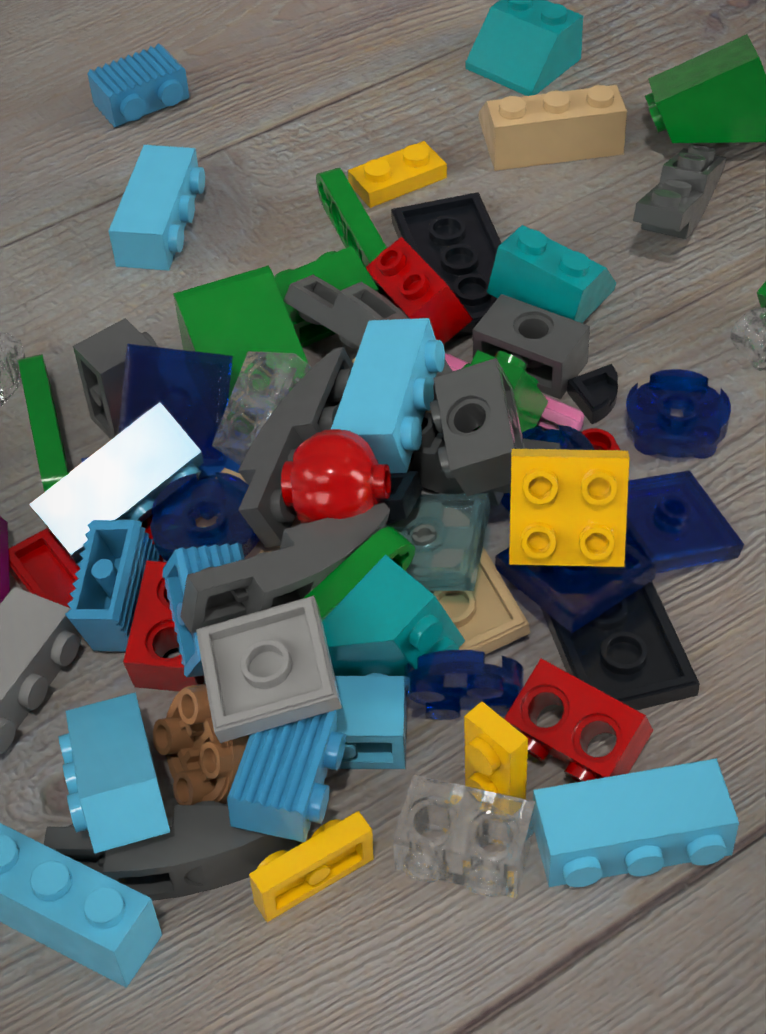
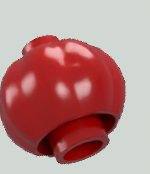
(334, 477)

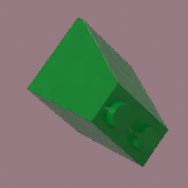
(712, 97)
(236, 318)

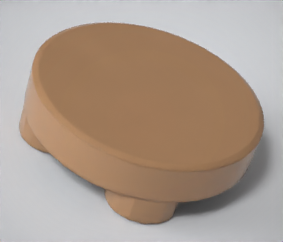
(196, 759)

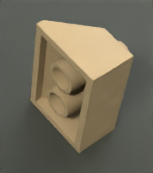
(554, 127)

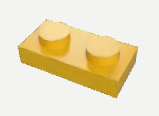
(397, 174)
(494, 753)
(325, 858)

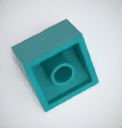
(526, 44)
(549, 275)
(387, 624)

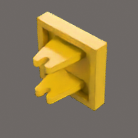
(568, 507)

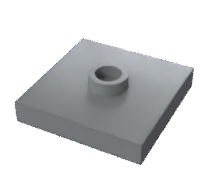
(267, 669)

